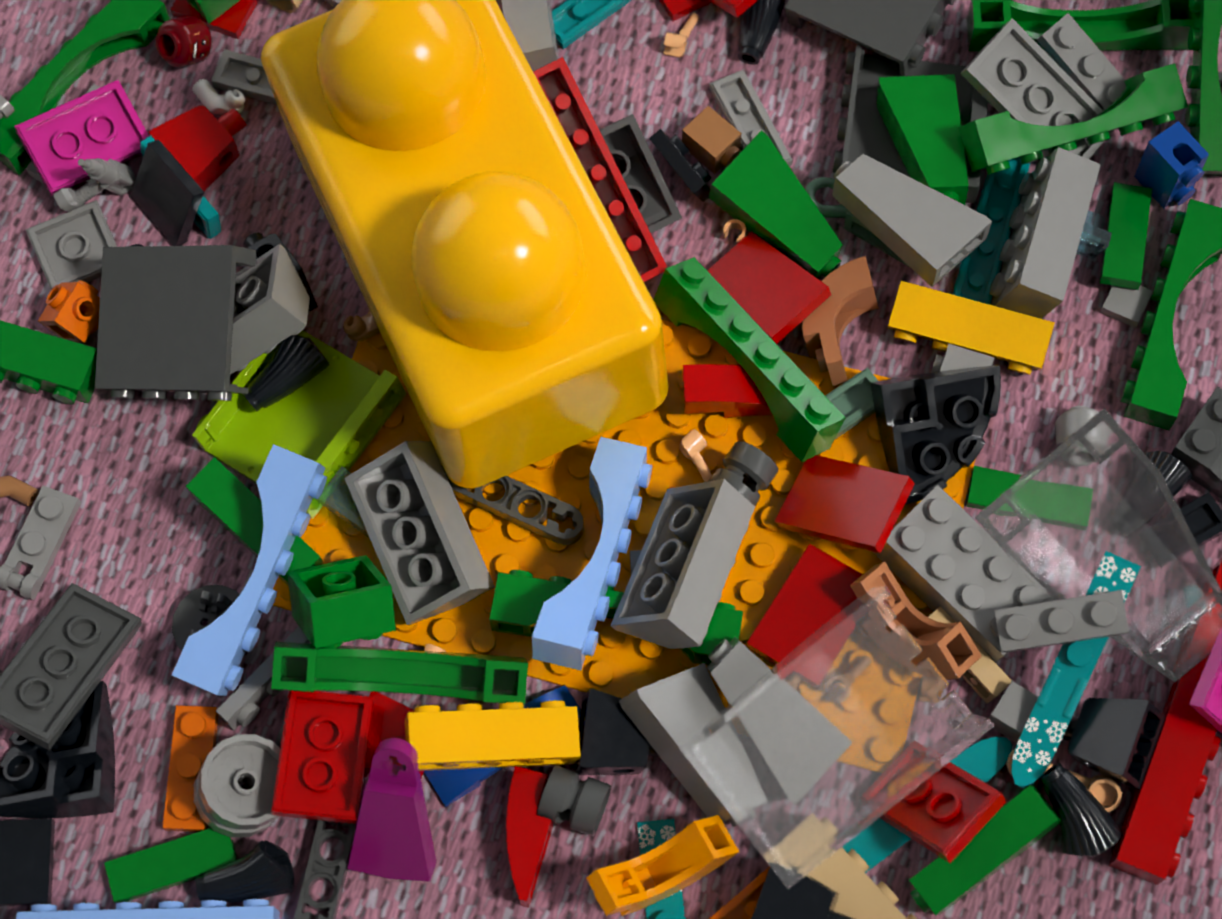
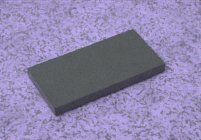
(63, 664)

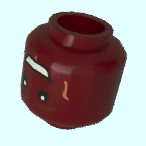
(183, 41)

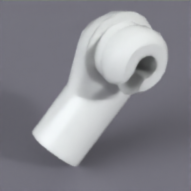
(218, 103)

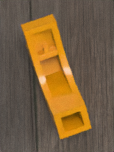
(664, 869)

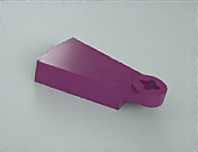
(393, 819)

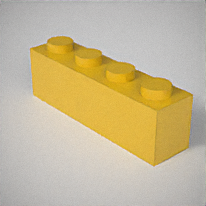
(970, 325)
(494, 736)

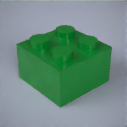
(341, 602)

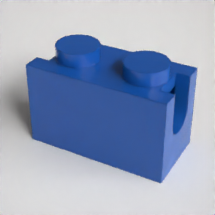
(1172, 165)

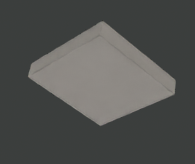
(72, 244)

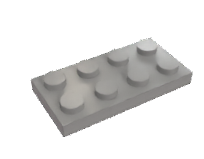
(1029, 84)

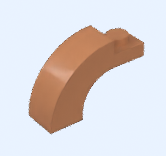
(850, 296)
(944, 643)

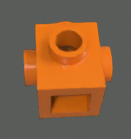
(72, 311)

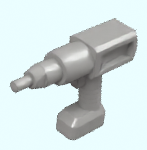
(104, 175)

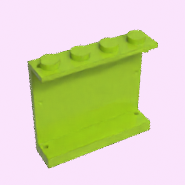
(323, 420)

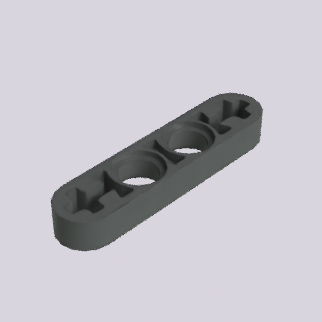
(508, 507)
(322, 869)

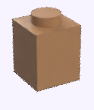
(712, 140)

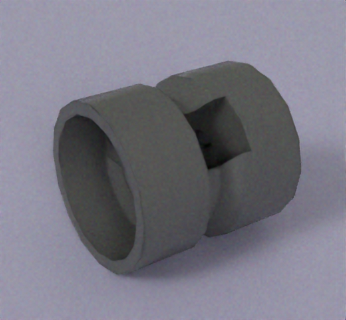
(747, 470)
(574, 800)

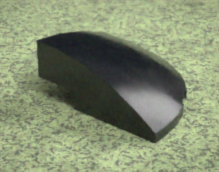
(935, 422)
(69, 778)

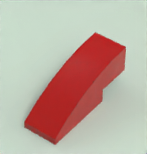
(722, 389)
(526, 831)

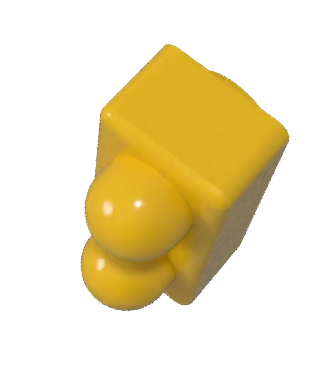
(469, 229)

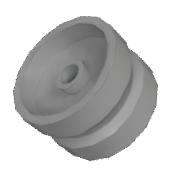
(217, 789)

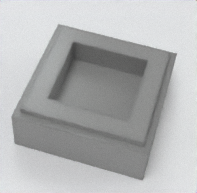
(1126, 304)

